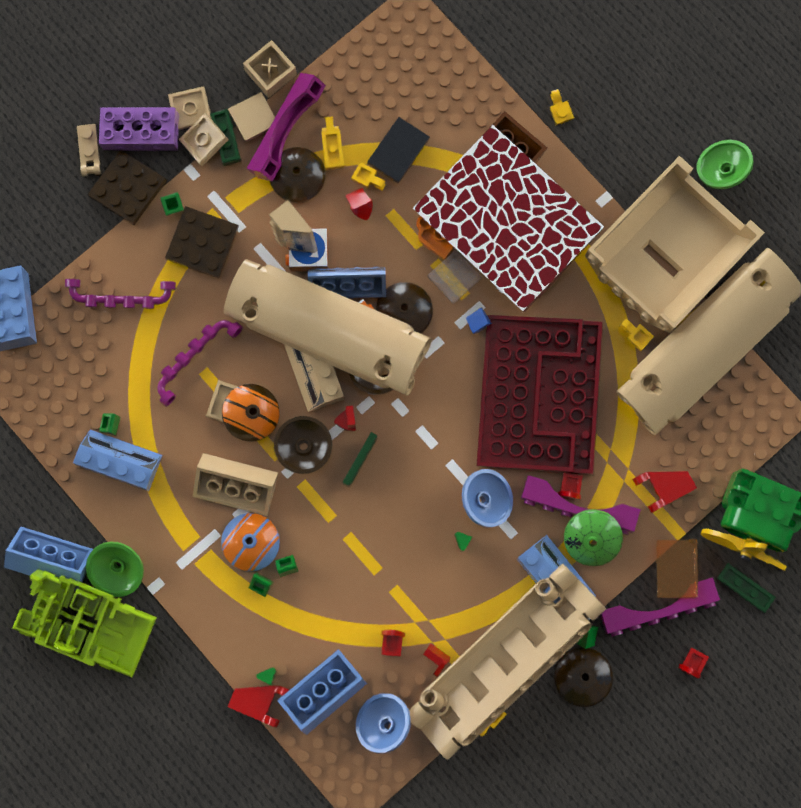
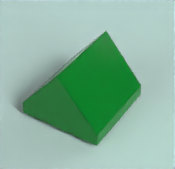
(172, 203)
(109, 423)
(462, 540)
(286, 566)
(260, 584)
(589, 638)
(267, 676)

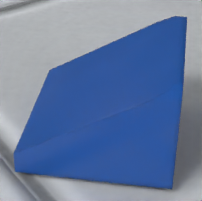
(478, 320)

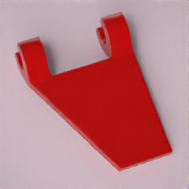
(667, 485)
(256, 702)

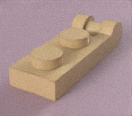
(88, 149)

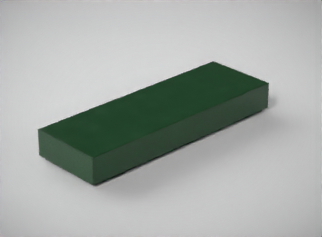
(229, 151)
(360, 459)
(746, 588)

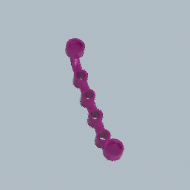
(128, 301)
(196, 347)

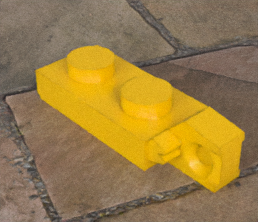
(332, 145)

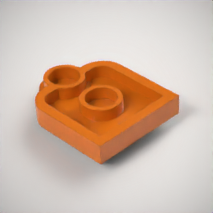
(432, 239)

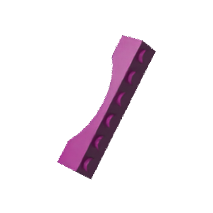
(268, 156)
(541, 493)
(619, 617)

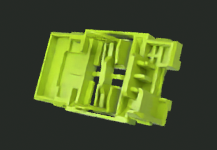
(117, 637)

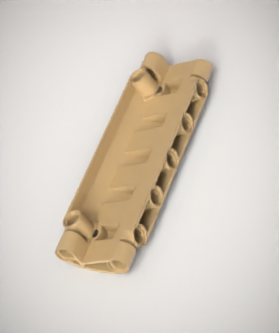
(326, 326)
(711, 341)
(505, 661)

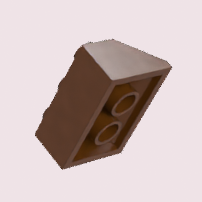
(520, 137)

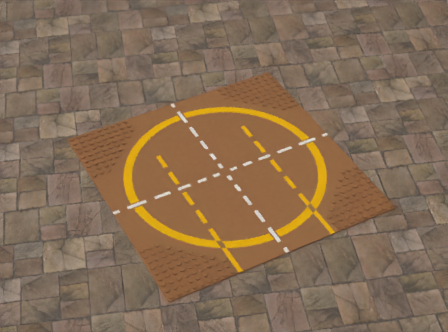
(386, 543)

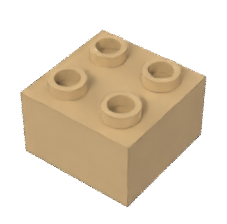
(270, 69)

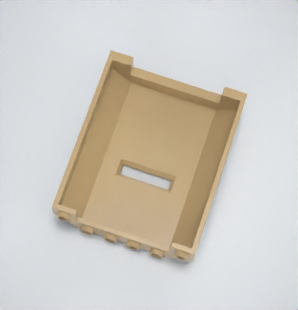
(687, 231)

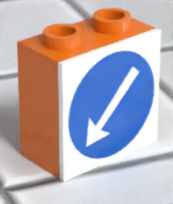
(306, 260)

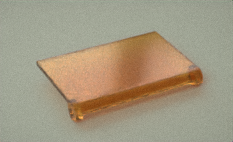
(677, 569)

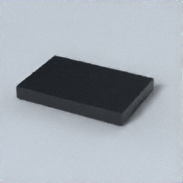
(398, 150)

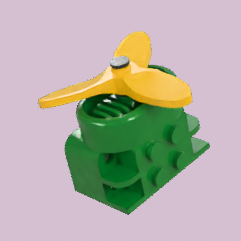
(761, 514)

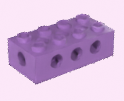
(133, 118)

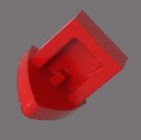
(360, 204)
(346, 419)
(571, 486)
(392, 642)
(437, 657)
(694, 663)

